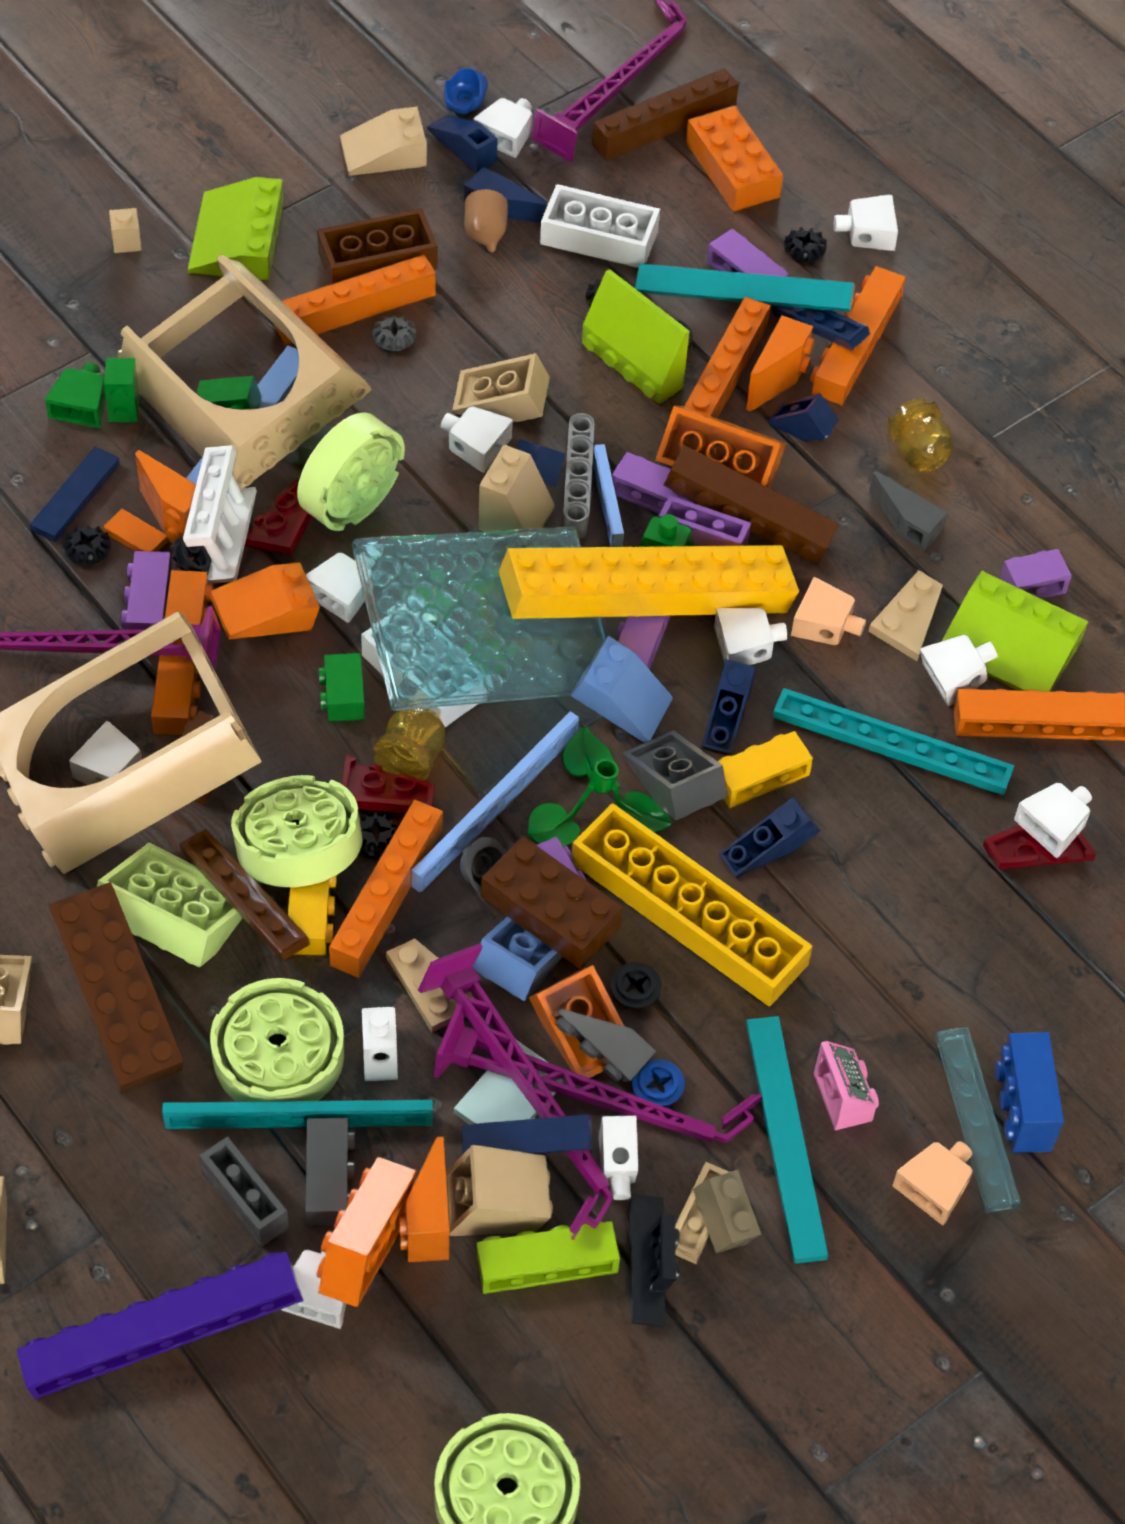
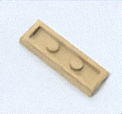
(691, 1225)

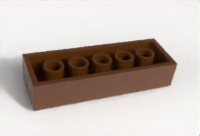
(115, 987)

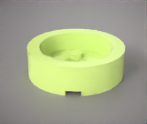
(350, 471)
(294, 855)
(262, 1072)
(513, 1449)

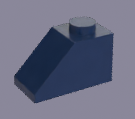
(805, 418)
(546, 460)

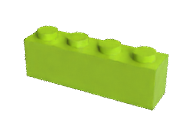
(546, 1257)

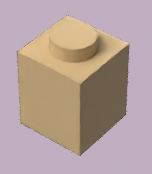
(125, 230)

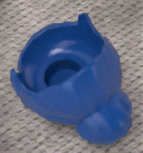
(465, 84)

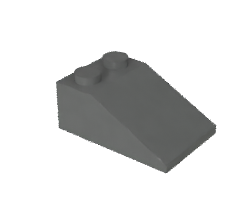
(677, 774)

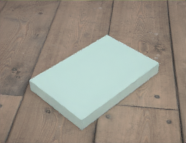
(497, 1098)

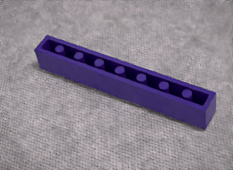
(159, 1324)

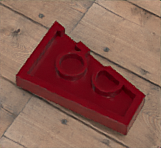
(282, 525)
(383, 790)
(1019, 849)

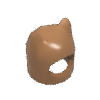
(486, 217)

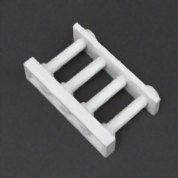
(210, 505)

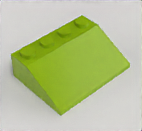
(240, 224)
(636, 338)
(1027, 632)

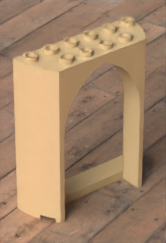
(263, 435)
(92, 818)

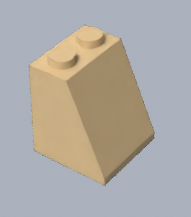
(513, 494)
(497, 1192)

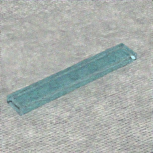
(977, 1120)

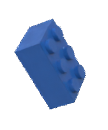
(1029, 1092)

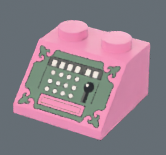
(844, 1086)

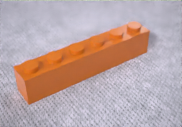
(363, 296)
(872, 308)
(730, 358)
(177, 677)
(1040, 714)
(385, 889)

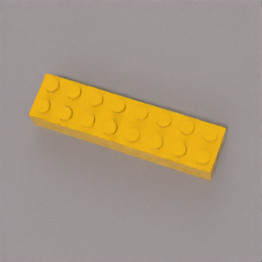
(691, 904)

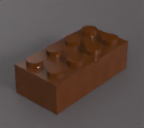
(374, 244)
(551, 902)

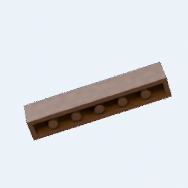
(663, 114)
(741, 497)

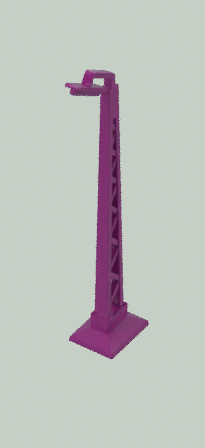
(560, 131)
(207, 633)
(455, 978)
(460, 1045)

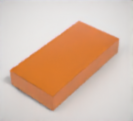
(135, 533)

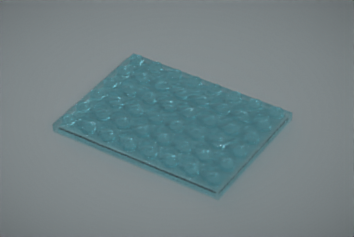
(449, 627)

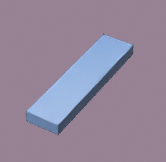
(607, 496)

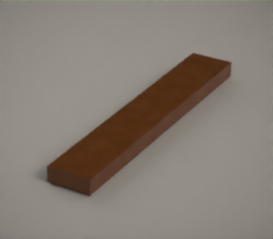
(244, 894)

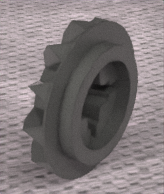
(384, 338)

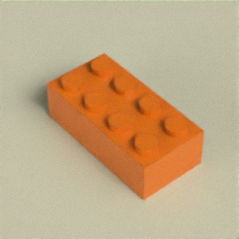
(734, 158)
(724, 442)
(364, 1232)

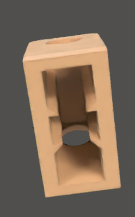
(826, 615)
(936, 1179)

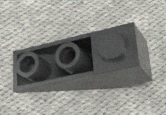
(909, 513)
(614, 1045)

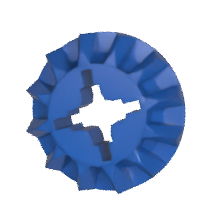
(664, 1072)

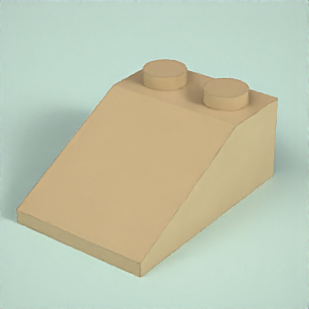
(386, 143)
(506, 388)
(14, 991)

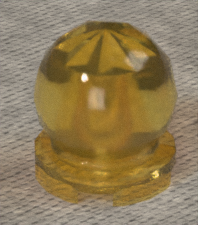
(921, 435)
(411, 743)

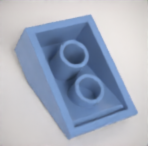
(623, 690)
(515, 959)

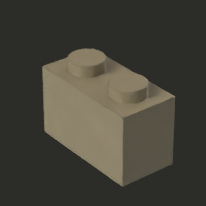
(727, 1211)

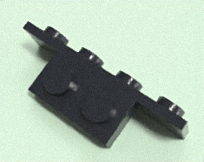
(652, 1259)

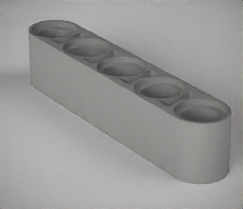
(578, 473)

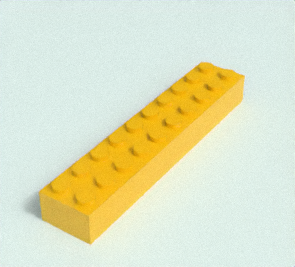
(645, 580)

